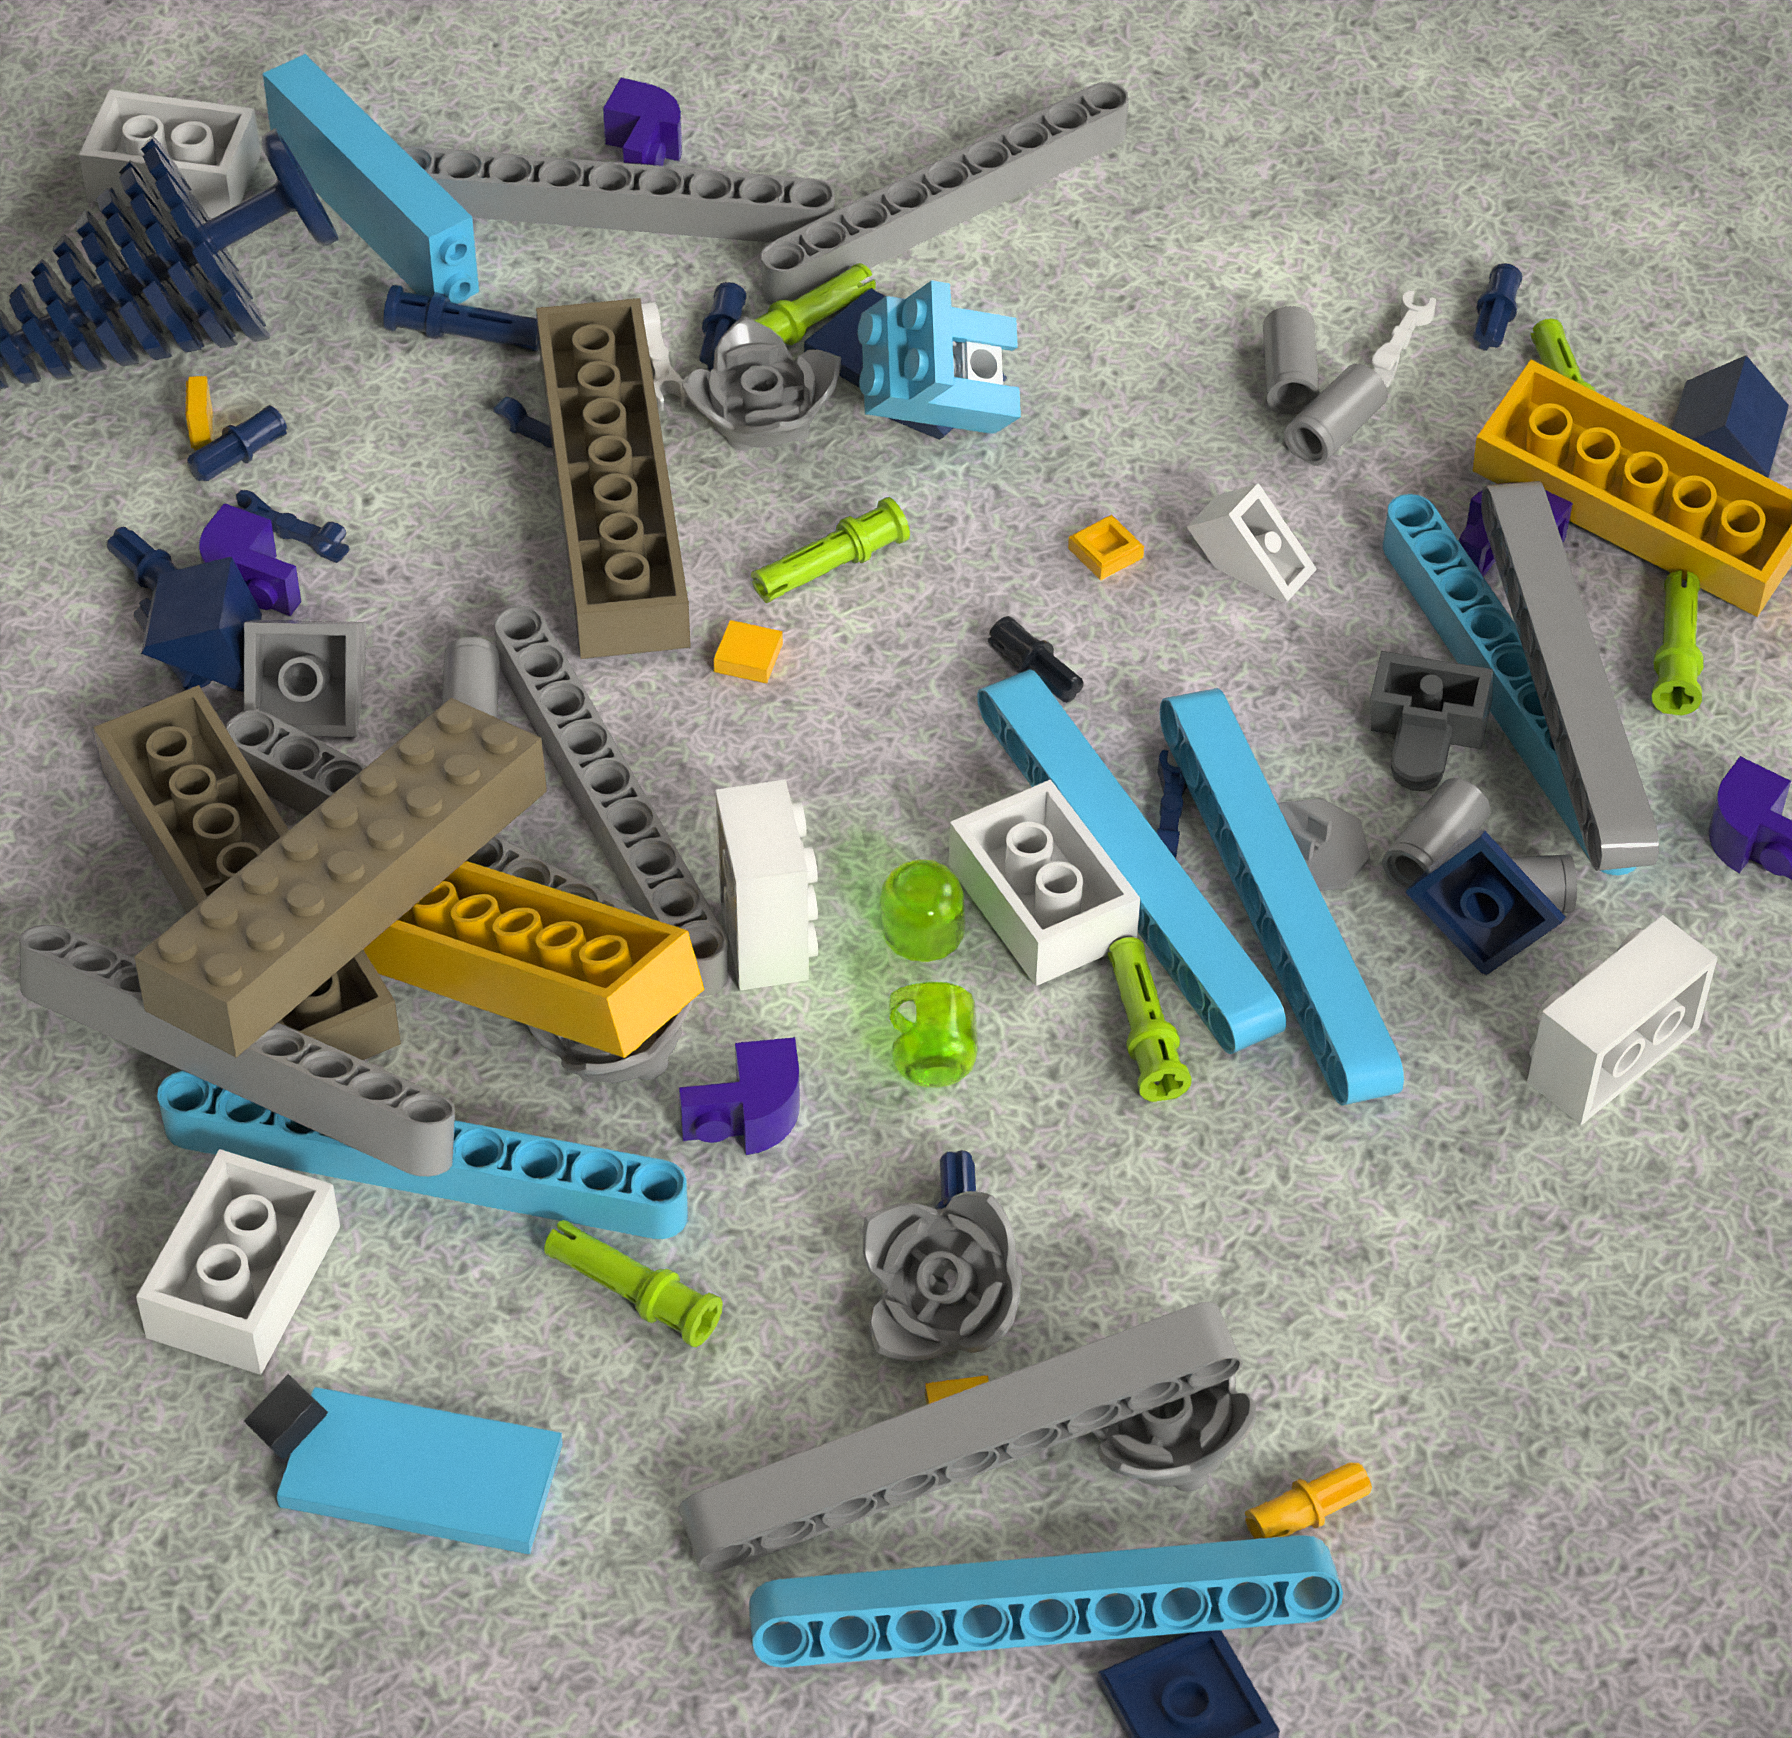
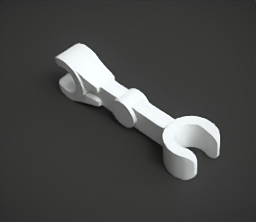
(1387, 356)
(665, 377)

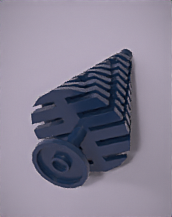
(176, 256)

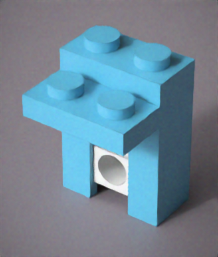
(923, 361)

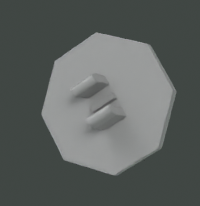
(1328, 840)

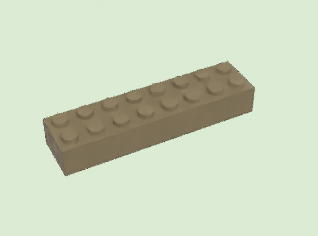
(612, 480)
(210, 819)
(340, 877)

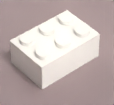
(207, 141)
(1043, 881)
(766, 884)
(1620, 1018)
(239, 1261)

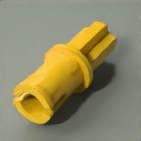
(1308, 1502)

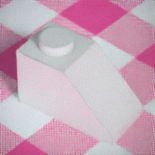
(1252, 542)

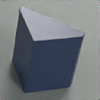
(1734, 414)
(200, 621)
(1484, 901)

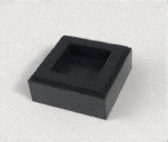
(286, 1417)

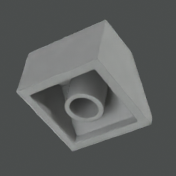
(306, 673)

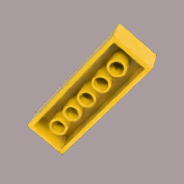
(1642, 485)
(542, 958)

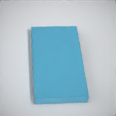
(423, 1471)

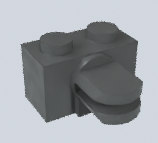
(1428, 709)

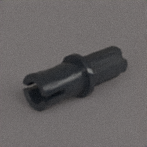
(1037, 655)

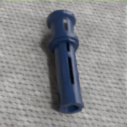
(440, 317)

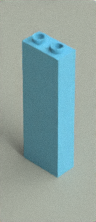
(373, 182)

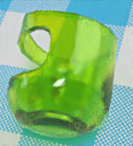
(922, 910)
(942, 1040)

